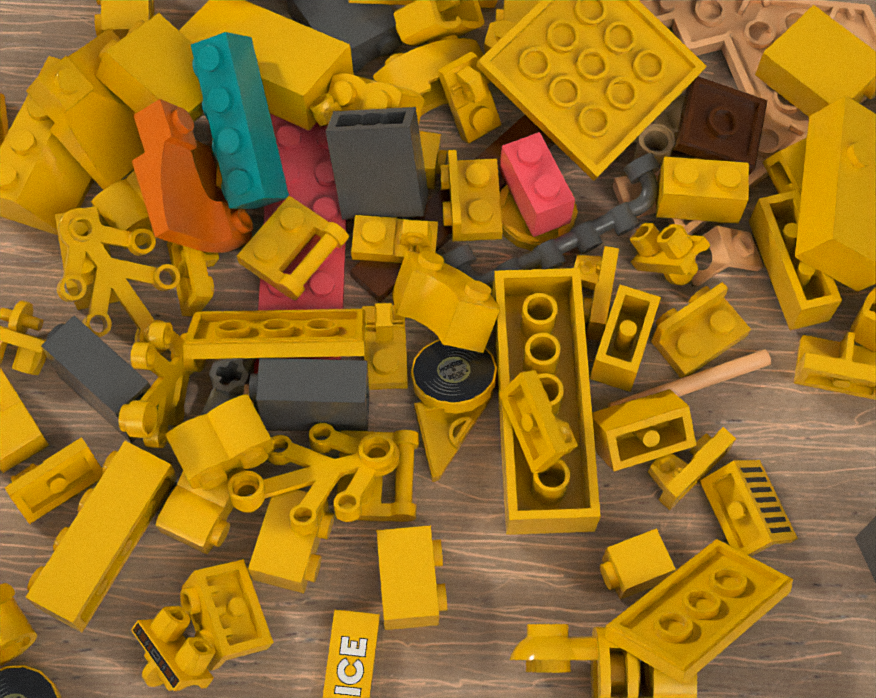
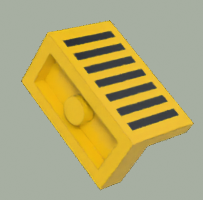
(747, 507)

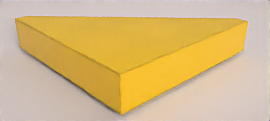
(444, 434)

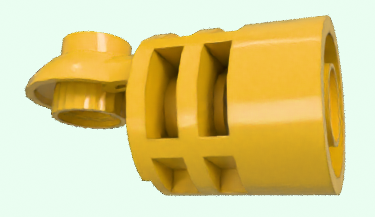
(612, 669)

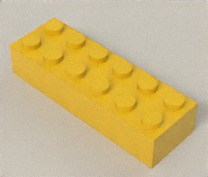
(545, 332)

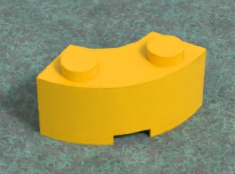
(419, 68)
(445, 301)

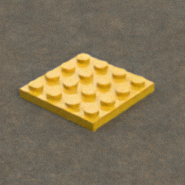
(591, 74)

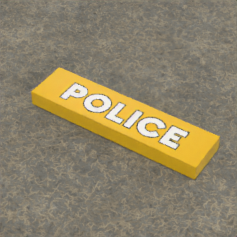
(351, 655)

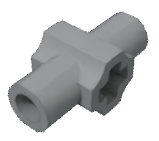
(226, 371)

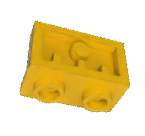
(474, 198)
(699, 330)
(226, 611)

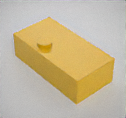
(291, 57)
(840, 194)

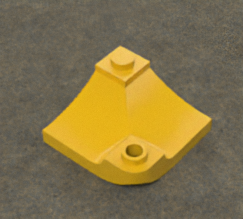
(88, 115)

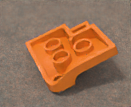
(180, 184)

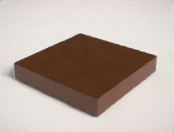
(720, 123)

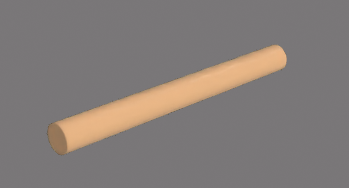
(707, 377)

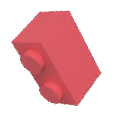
(536, 184)

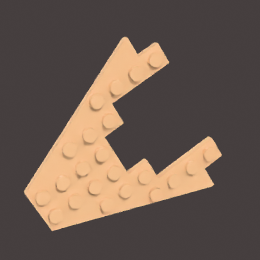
(743, 33)

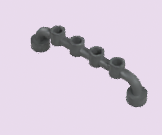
(584, 236)

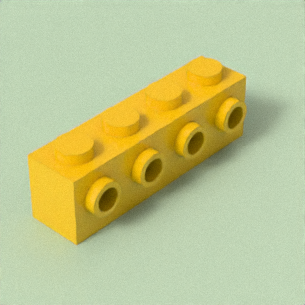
(101, 536)

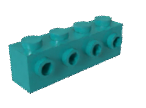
(239, 121)

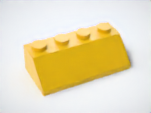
(38, 171)

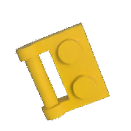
(283, 239)
(372, 507)

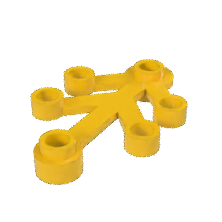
(110, 272)
(169, 390)
(320, 472)

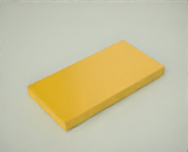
(276, 334)
(698, 610)

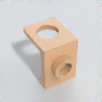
(729, 249)

